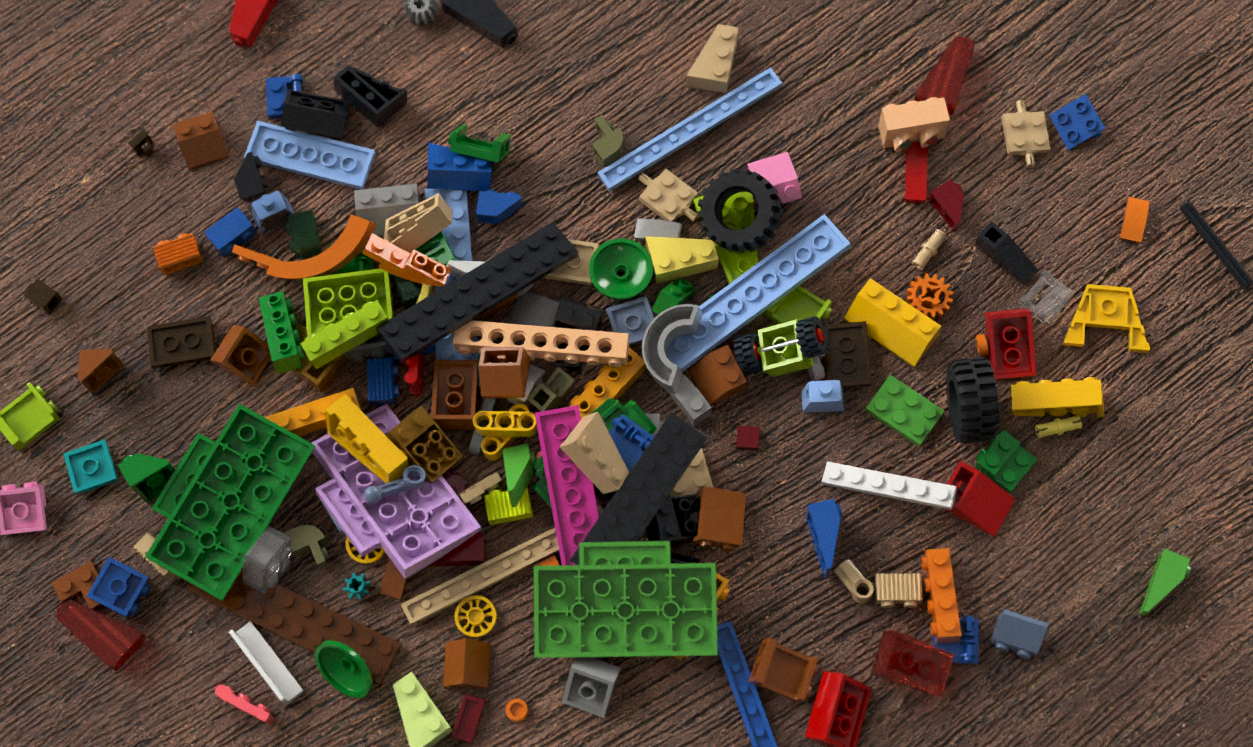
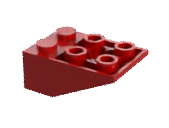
(979, 499)

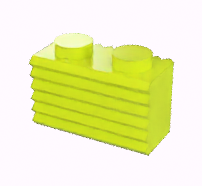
(500, 509)

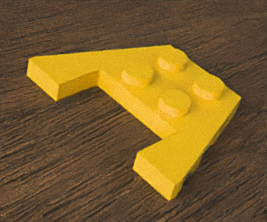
(1107, 308)

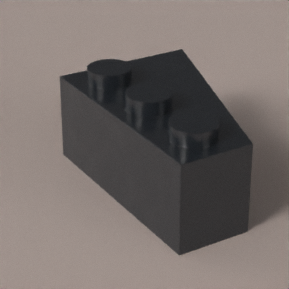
(368, 95)

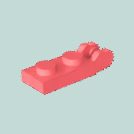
(243, 703)

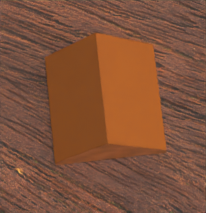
(97, 368)
(467, 664)

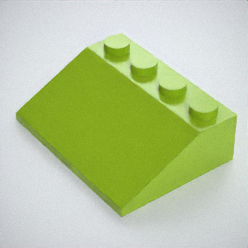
(336, 295)

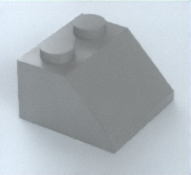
(591, 685)

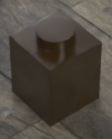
(42, 296)

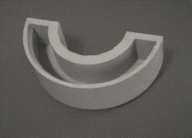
(660, 335)

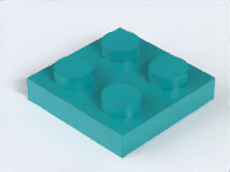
(90, 467)

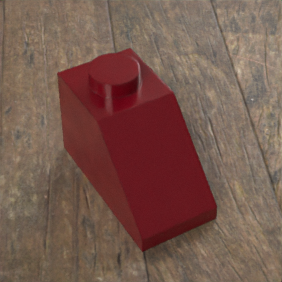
(948, 203)

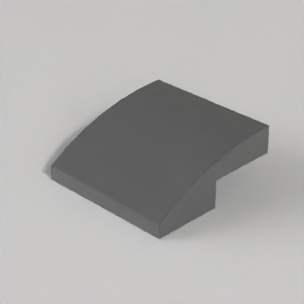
(533, 310)

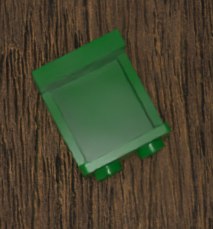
(478, 148)

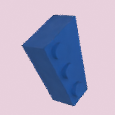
(456, 171)

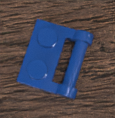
(276, 93)

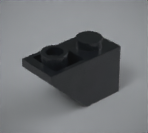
(248, 178)

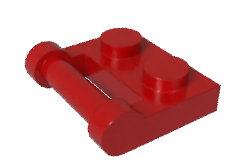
(415, 375)

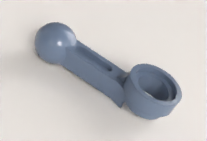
(374, 494)

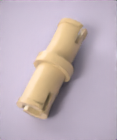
(929, 249)

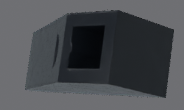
(1005, 252)

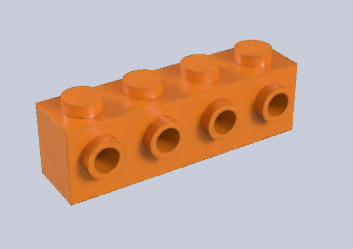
(941, 596)

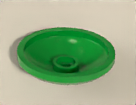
(617, 257)
(343, 669)

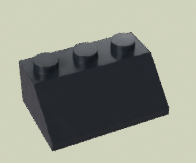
(314, 114)

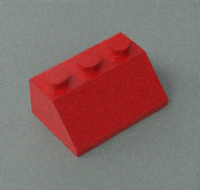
(838, 711)

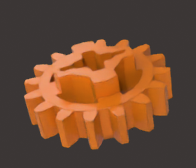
(930, 287)

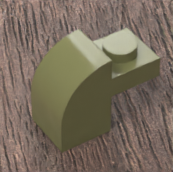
(611, 144)
(551, 394)
(309, 538)

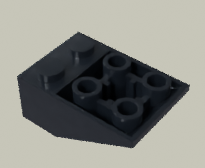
(576, 315)
(676, 521)

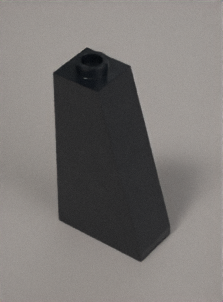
(483, 18)

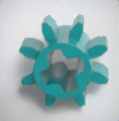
(362, 588)

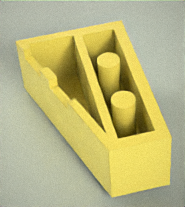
(680, 257)

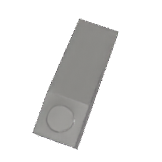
(691, 401)

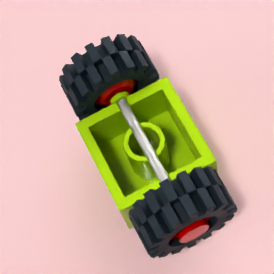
(782, 347)

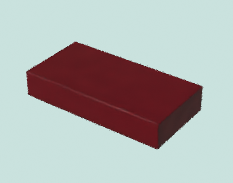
(468, 719)

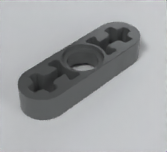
(475, 449)

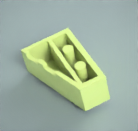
(419, 714)

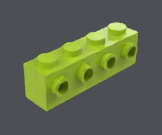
(345, 334)

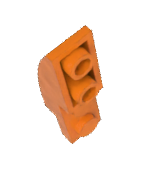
(407, 265)

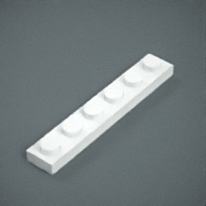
(889, 485)

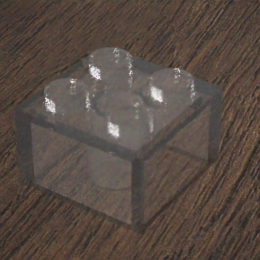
(267, 560)

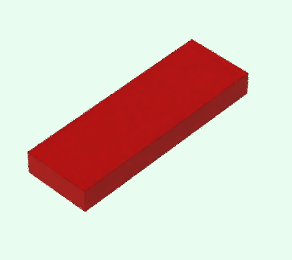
(916, 173)

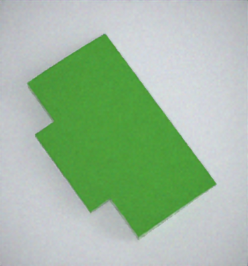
(625, 604)

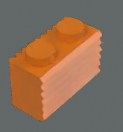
(177, 253)

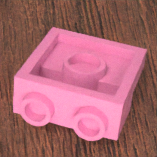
(22, 508)

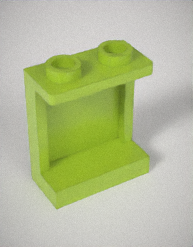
(799, 305)
(27, 417)

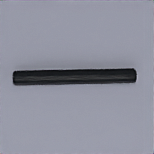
(1216, 245)

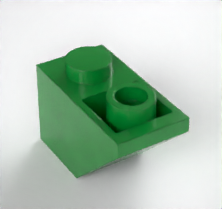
(674, 294)

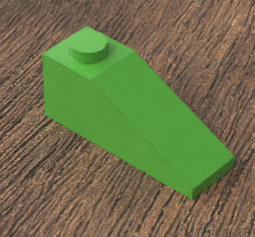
(518, 470)
(1167, 574)

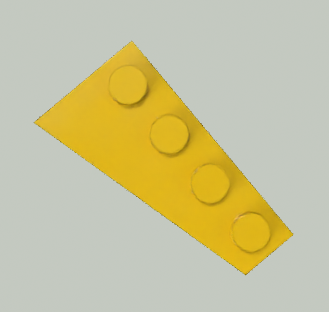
(1058, 398)
(364, 440)

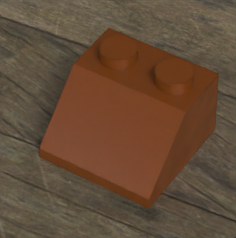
(200, 140)
(242, 354)
(718, 376)

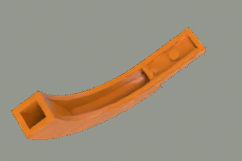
(331, 260)

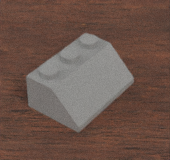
(385, 202)

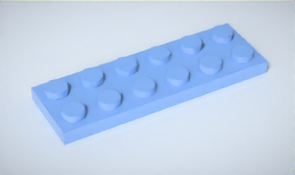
(311, 155)

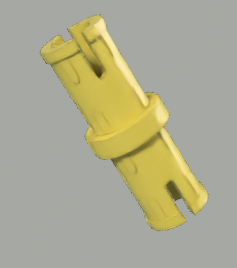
(1058, 426)

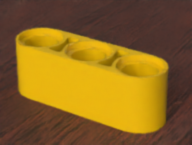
(497, 417)
(502, 442)

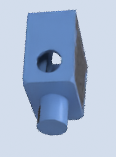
(271, 211)

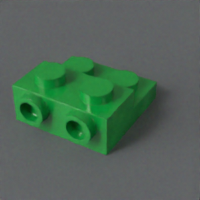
(1005, 461)

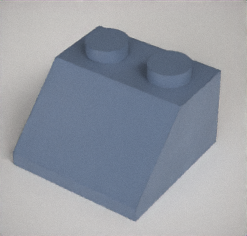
(1018, 634)

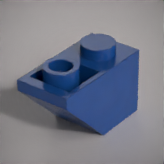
(496, 207)

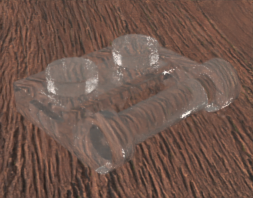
(1053, 300)

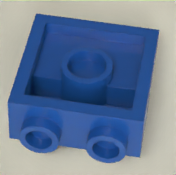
(119, 588)

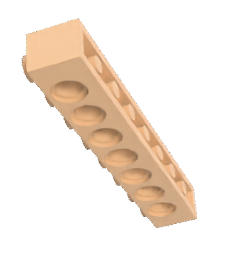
(552, 336)

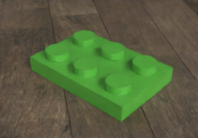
(904, 410)

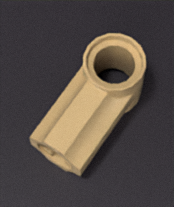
(853, 580)

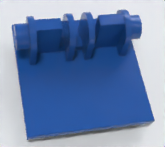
(1077, 122)
(629, 440)
(968, 646)

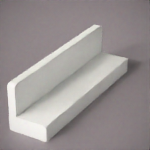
(267, 663)

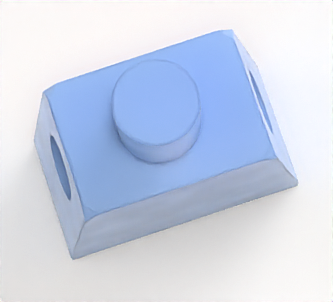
(822, 396)

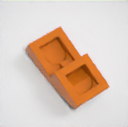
(1134, 219)

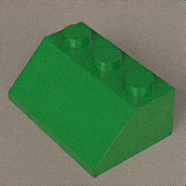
(146, 474)

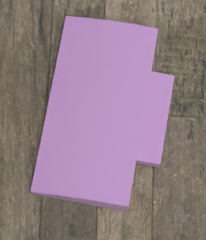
(409, 525)

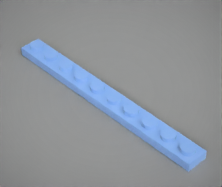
(689, 129)

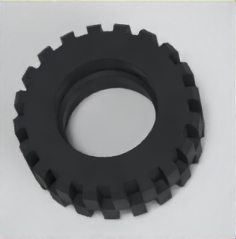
(715, 199)
(972, 400)

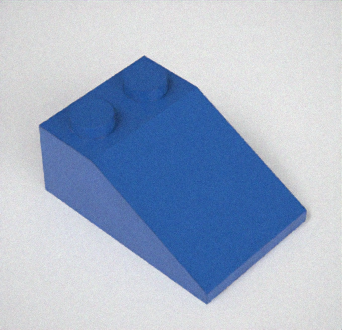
(823, 524)

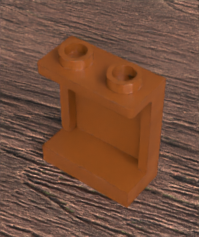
(720, 518)
(783, 670)

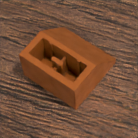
(503, 372)

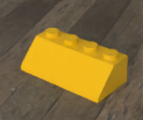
(893, 322)

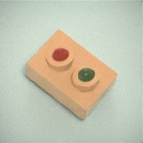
(913, 122)

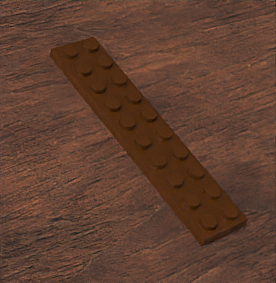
(305, 622)

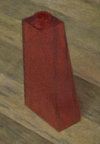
(948, 74)
(101, 634)

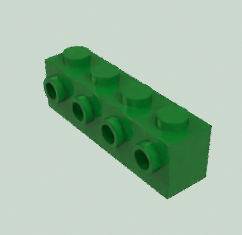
(280, 332)

